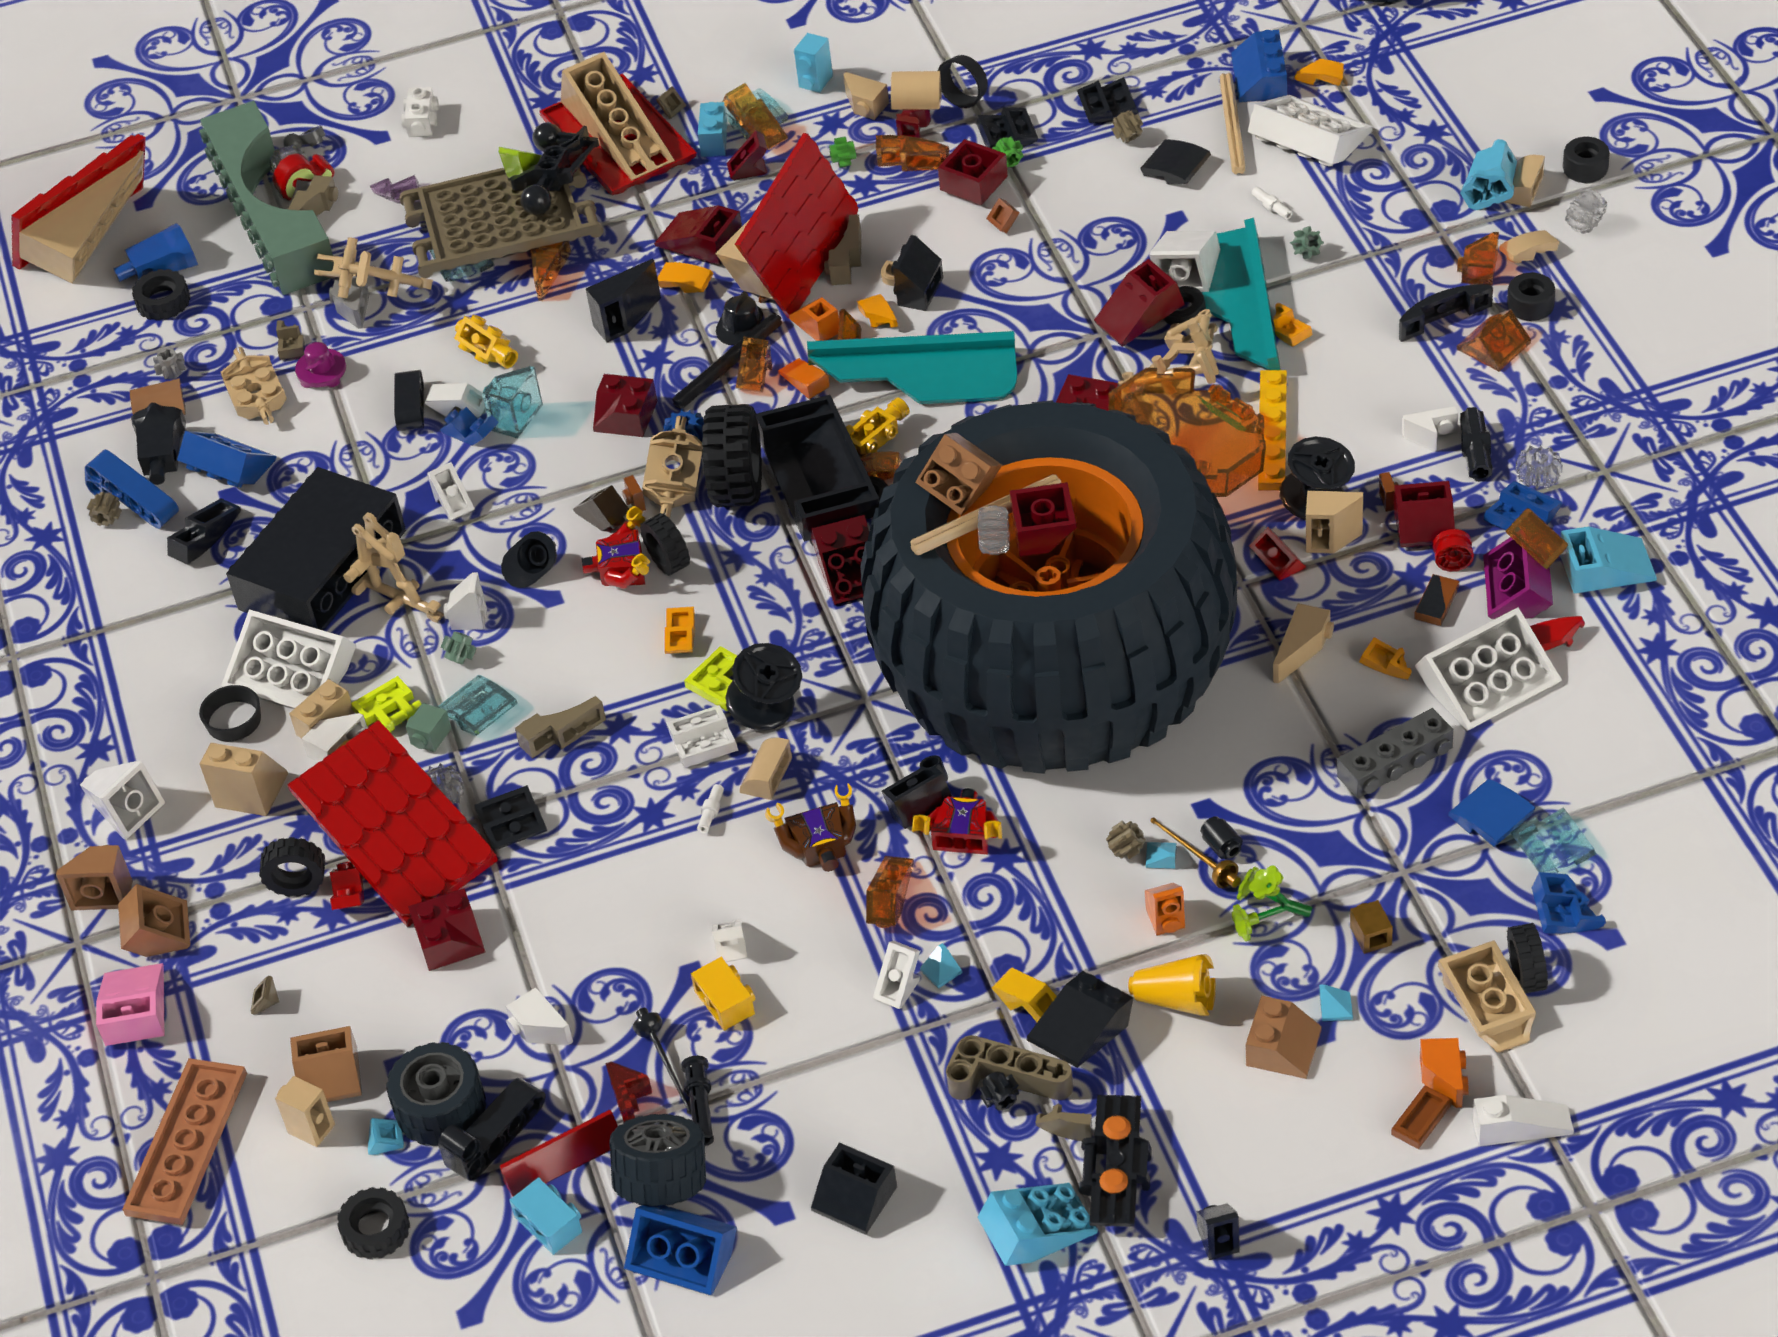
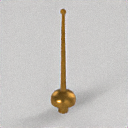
(1223, 873)

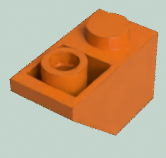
(817, 319)
(1165, 908)
(1442, 1066)

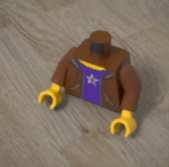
(817, 834)

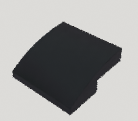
(1106, 102)
(1011, 122)
(1175, 161)
(510, 818)

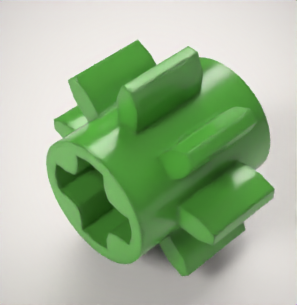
(1012, 150)
(842, 151)

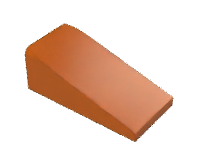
(805, 377)

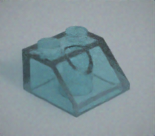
(513, 400)

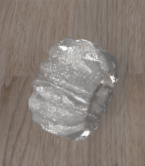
(1586, 211)
(1539, 467)
(993, 530)
(448, 781)

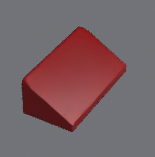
(1276, 554)

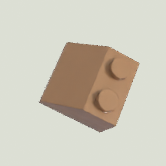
(95, 878)
(153, 922)
(1282, 1038)

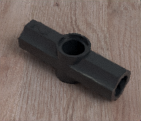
(1476, 444)

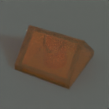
(1496, 340)

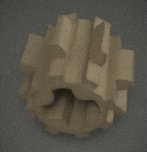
(1127, 126)
(104, 509)
(1125, 840)

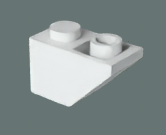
(331, 733)

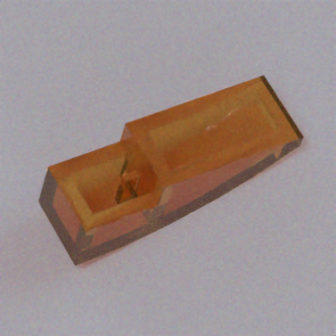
(754, 115)
(910, 152)

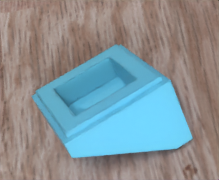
(1161, 855)
(940, 967)
(1335, 1004)
(384, 1136)

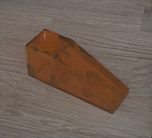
(547, 265)
(888, 891)

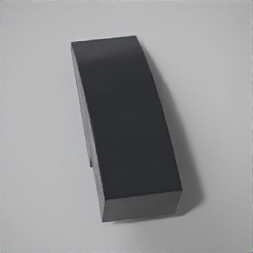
(202, 530)

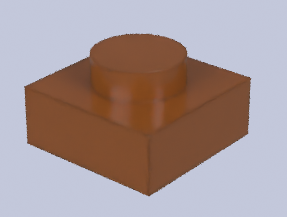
(1002, 215)
(1386, 490)
(632, 493)

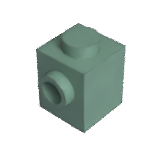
(428, 727)

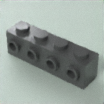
(1395, 753)

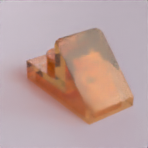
(753, 364)

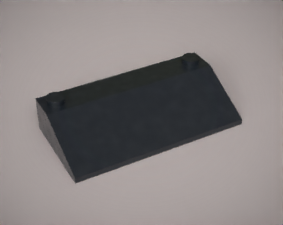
(815, 463)

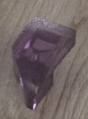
(392, 191)

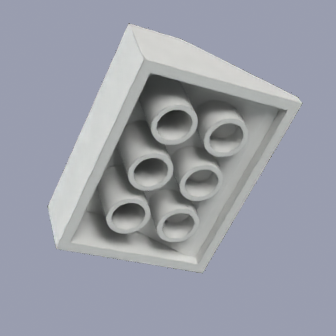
(1307, 129)
(286, 659)
(1488, 670)

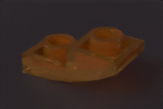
(881, 463)

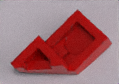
(1557, 631)

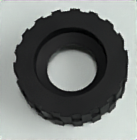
(164, 307)
(665, 544)
(292, 851)
(1527, 957)
(367, 1202)

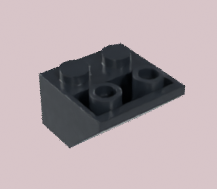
(916, 275)
(853, 1188)

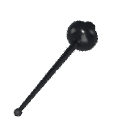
(648, 1026)

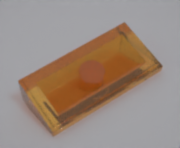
(848, 326)
(1537, 538)

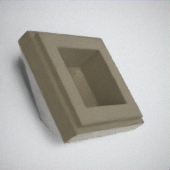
(671, 102)
(264, 996)

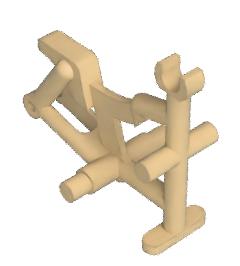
(347, 267)
(1201, 335)
(385, 553)

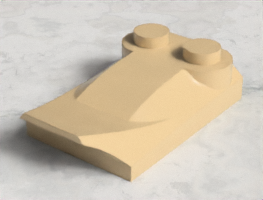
(1489, 995)

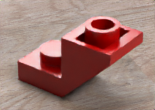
(346, 886)

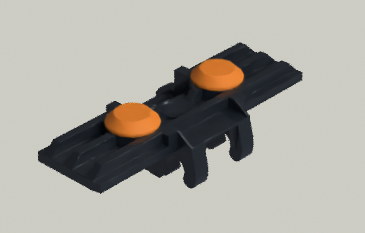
(1126, 1161)

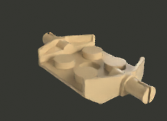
(253, 374)
(672, 486)

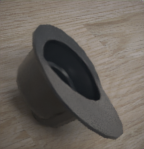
(738, 319)
(529, 559)

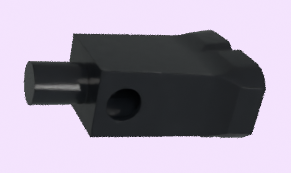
(158, 439)

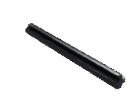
(724, 363)

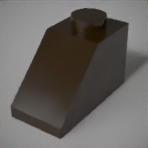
(603, 509)

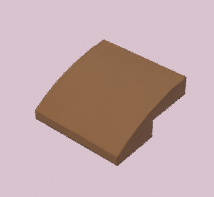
(164, 394)

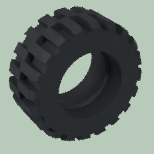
(732, 455)

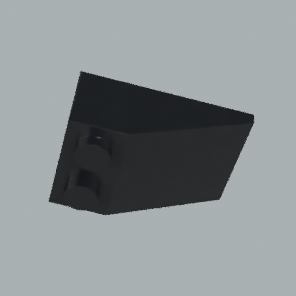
(1082, 1019)

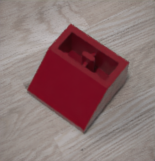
(1422, 512)

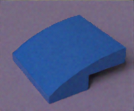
(1515, 500)
(1492, 811)

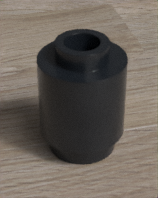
(1221, 837)

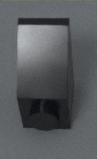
(1219, 1230)

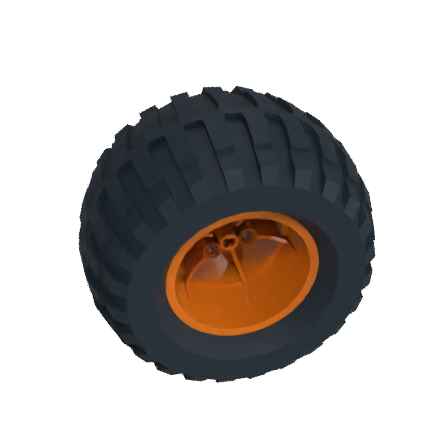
(1067, 647)

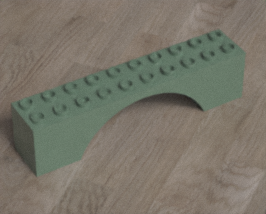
(286, 239)

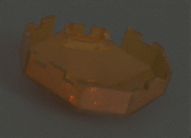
(1208, 424)

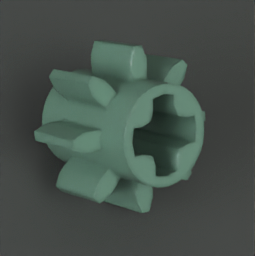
(1307, 242)
(458, 647)

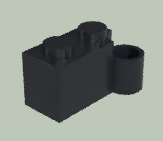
(918, 792)

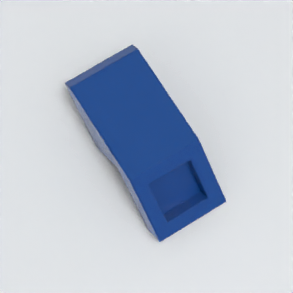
(466, 426)

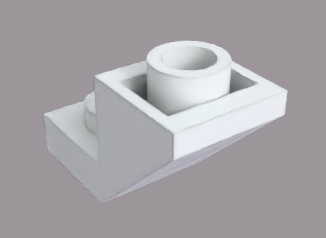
(447, 396)

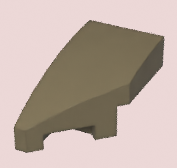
(290, 341)

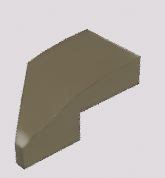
(1066, 1125)

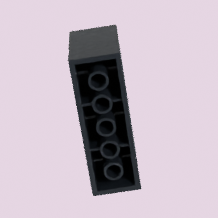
(307, 547)

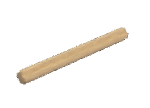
(1232, 123)
(965, 523)

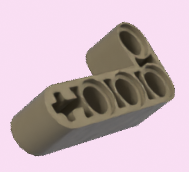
(1048, 1077)

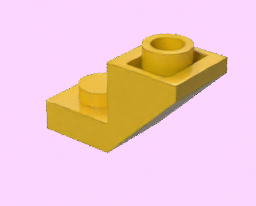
(1020, 990)

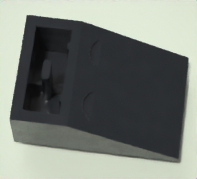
(623, 300)

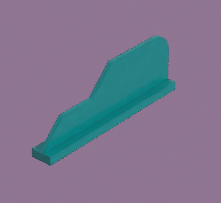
(1241, 296)
(926, 367)

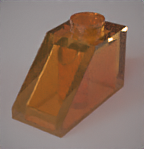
(1479, 260)

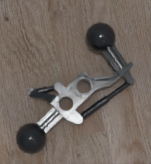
(556, 167)

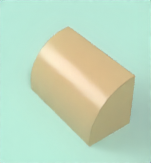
(915, 90)
(1527, 179)
(767, 768)

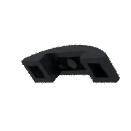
(1442, 304)

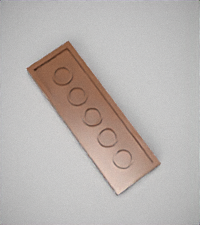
(185, 1141)

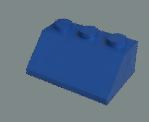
(1260, 67)
(224, 458)
(679, 1247)

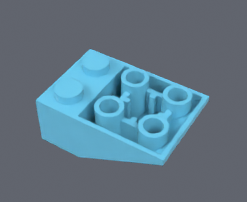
(1604, 559)
(1034, 1221)

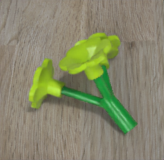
(1263, 884)

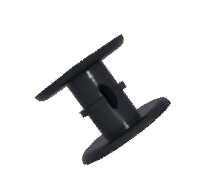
(1315, 466)
(763, 686)

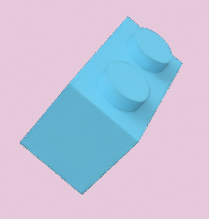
(813, 62)
(712, 129)
(546, 1215)

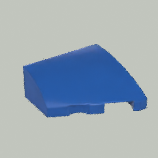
(1562, 905)

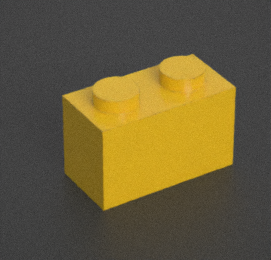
(723, 993)

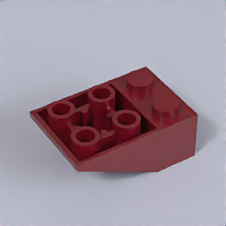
(701, 232)
(1139, 303)
(839, 555)

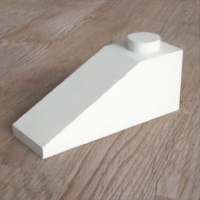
(1518, 1119)

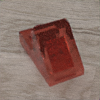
(627, 1087)

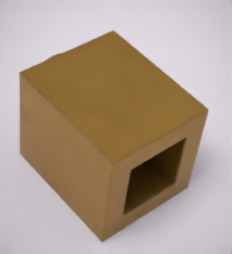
(1371, 926)

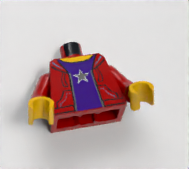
(620, 555)
(960, 824)

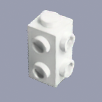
(420, 111)

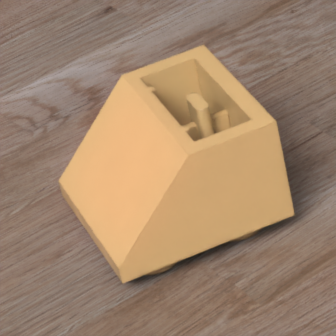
(1332, 520)

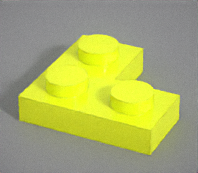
(712, 677)

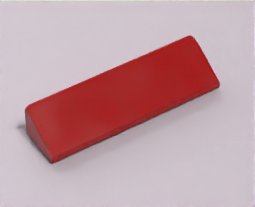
(560, 1153)

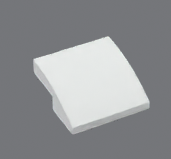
(701, 736)

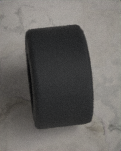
(1586, 159)
(1531, 296)

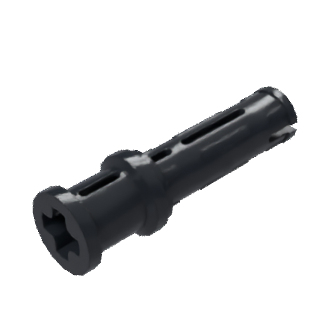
(698, 1088)

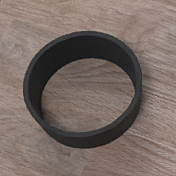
(949, 88)
(227, 695)

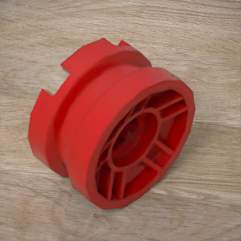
(1453, 550)

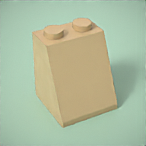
(242, 778)

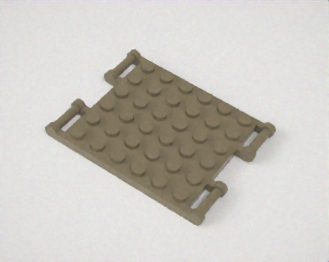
(484, 220)

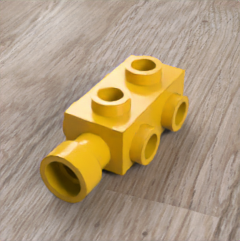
(484, 341)
(877, 426)

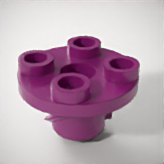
(320, 366)

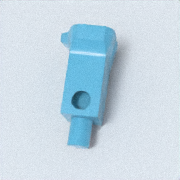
(1490, 177)

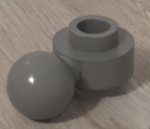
(312, 136)

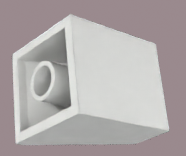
(1188, 257)

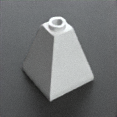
(123, 796)

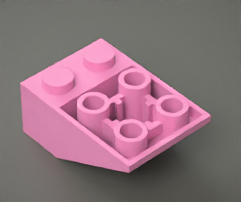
(131, 1005)

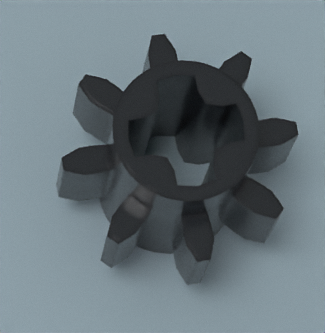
(999, 1090)

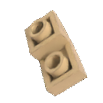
(1526, 245)

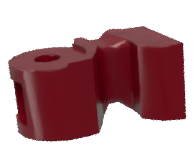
(911, 121)

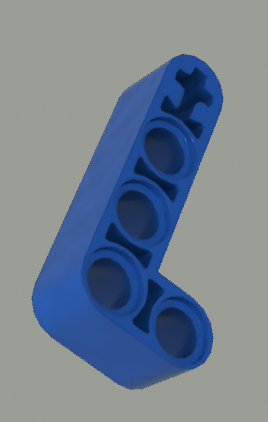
(112, 475)

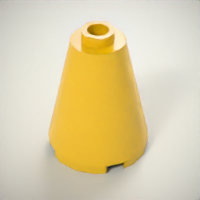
(1177, 985)

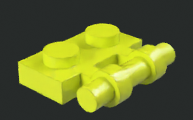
(384, 700)

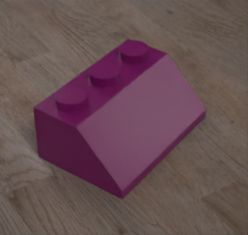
(1515, 581)

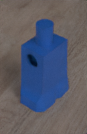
(161, 251)

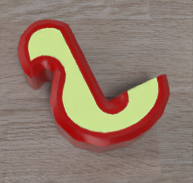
(297, 167)

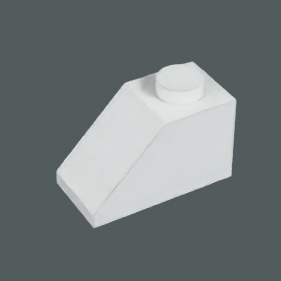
(466, 605)
(537, 1020)

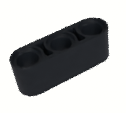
(409, 400)

